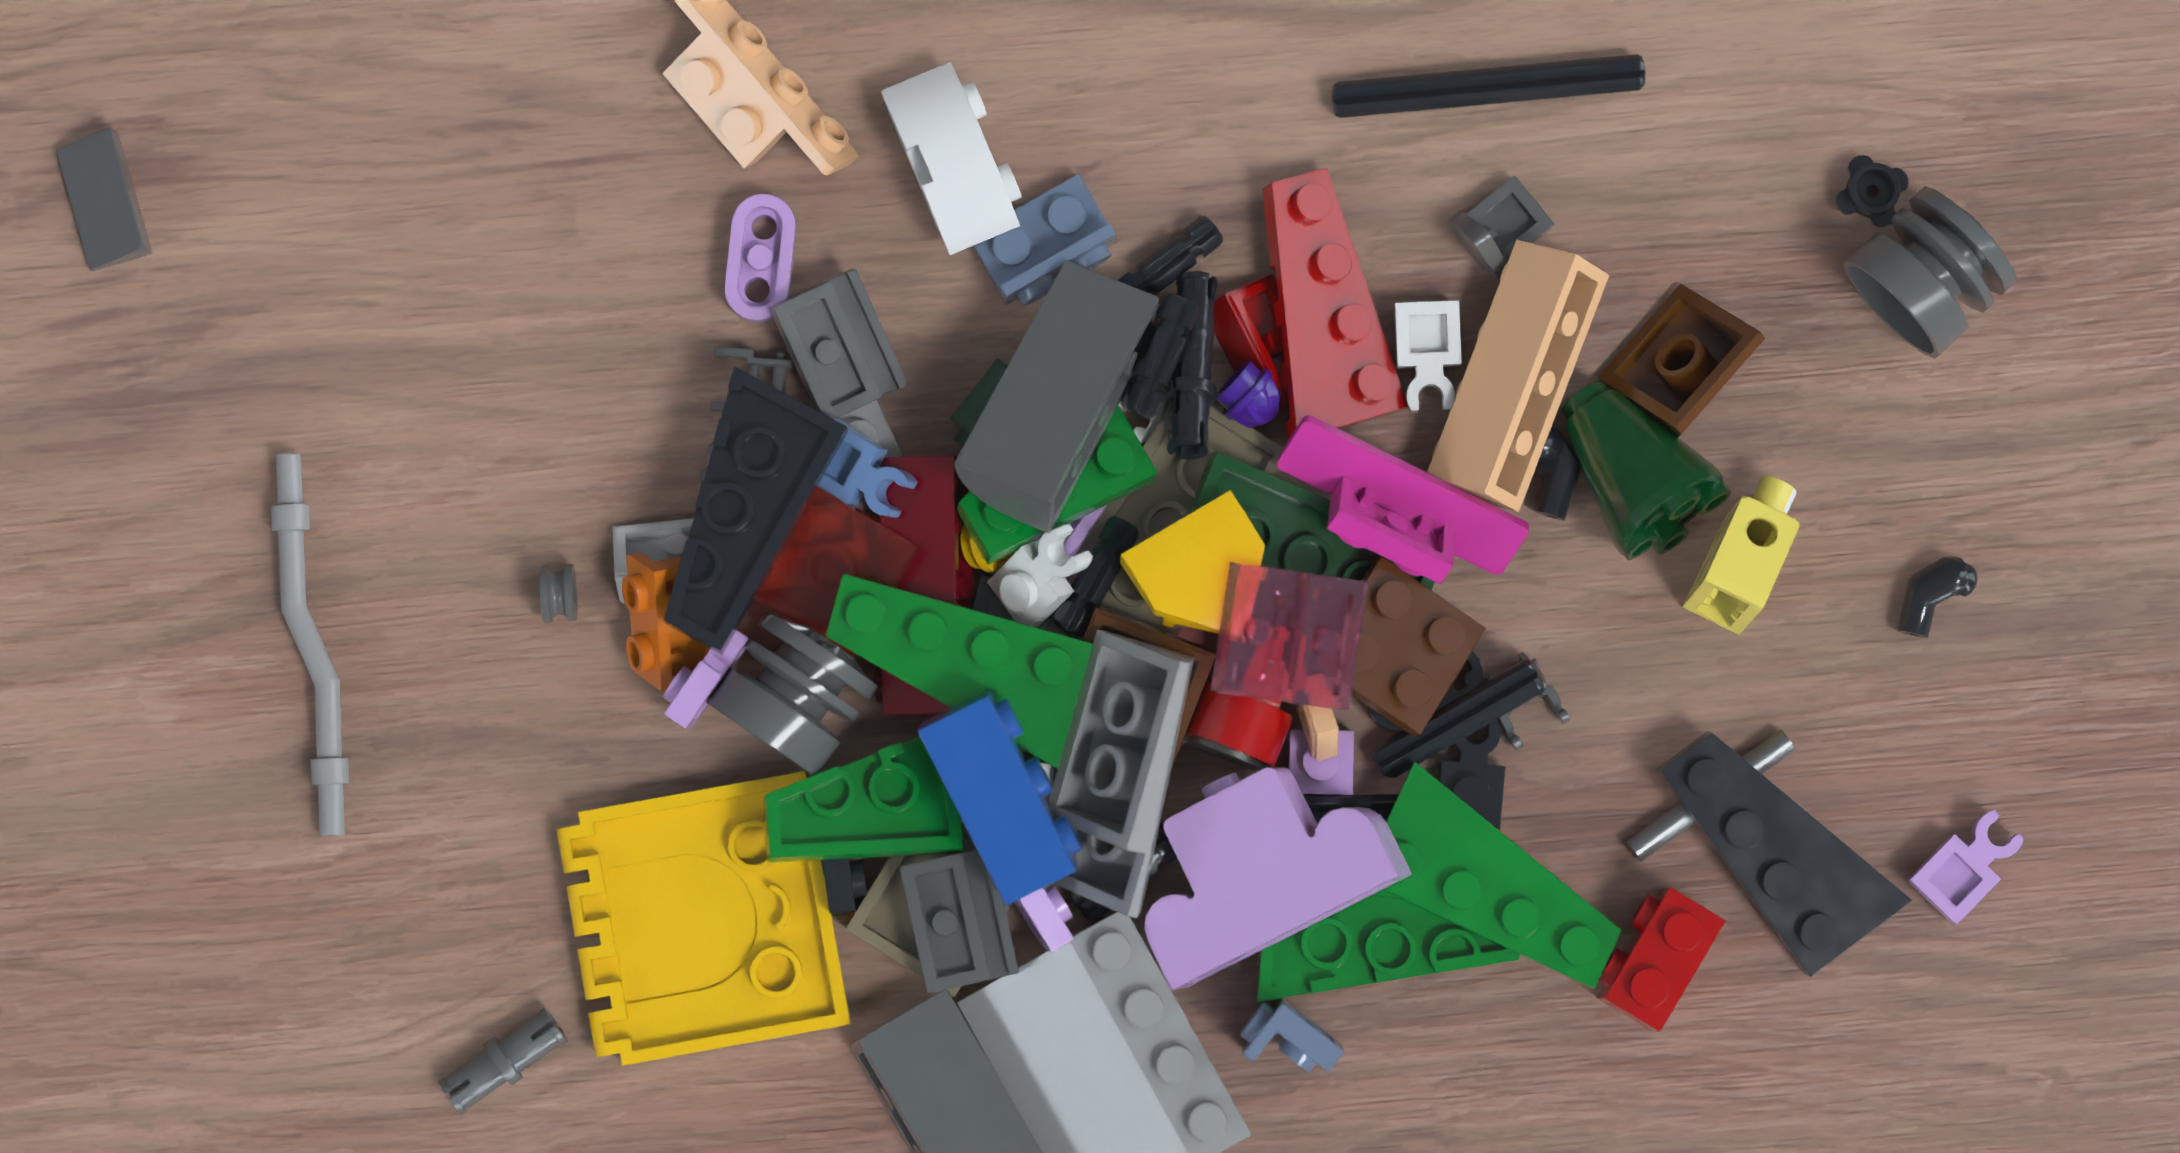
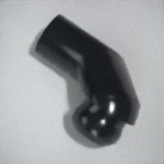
(1560, 474)
(1931, 586)

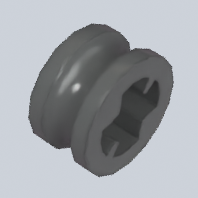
(558, 593)

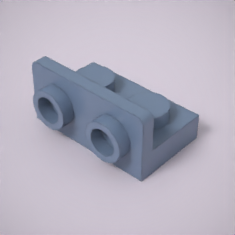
(1051, 230)
(1302, 1041)

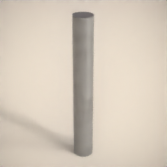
(1678, 820)

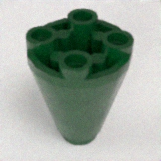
(1639, 471)

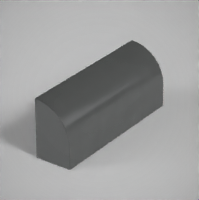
(1057, 395)
(941, 1083)

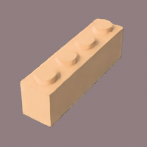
(1518, 373)

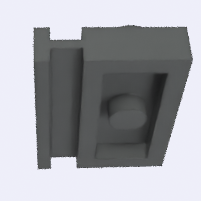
(838, 345)
(958, 921)

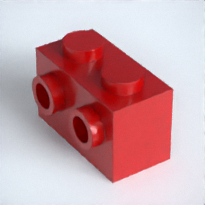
(1660, 958)

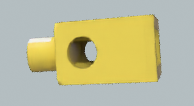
(1745, 557)

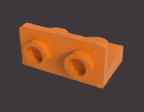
(655, 648)

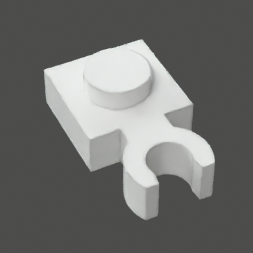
(1428, 341)
(1034, 577)

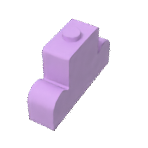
(1262, 872)

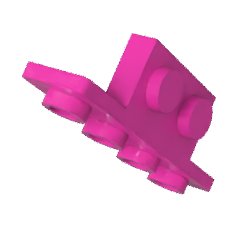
(1398, 507)

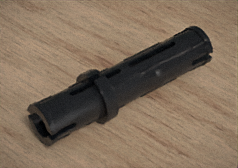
(1191, 387)

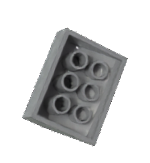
(1102, 1051)

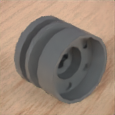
(1941, 260)
(793, 692)

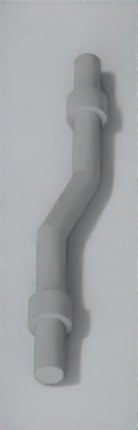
(291, 520)

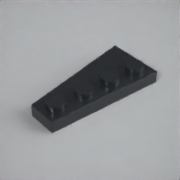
(1786, 861)

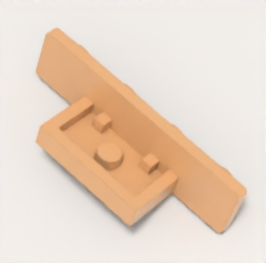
(749, 94)

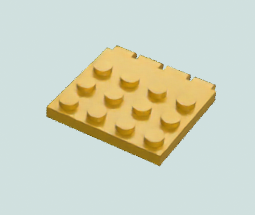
(698, 926)

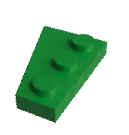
(1112, 472)

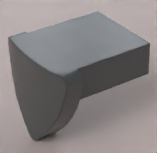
(1497, 223)

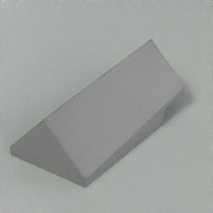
(1120, 766)

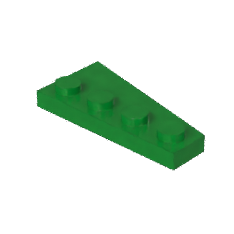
(965, 652)
(1491, 885)
(1371, 944)

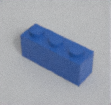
(1001, 795)

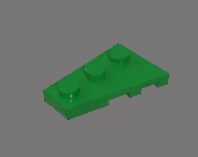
(865, 809)

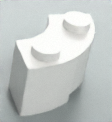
(951, 157)

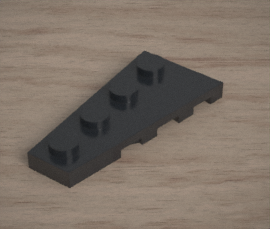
(755, 489)

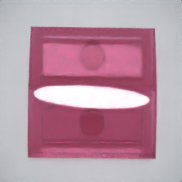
(1289, 636)

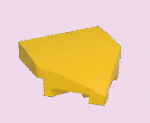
(1187, 564)

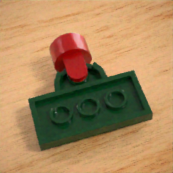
(1295, 539)

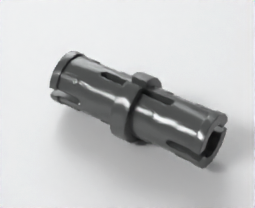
(503, 1060)

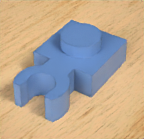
(858, 472)

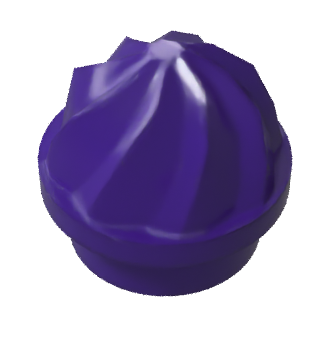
(1250, 396)

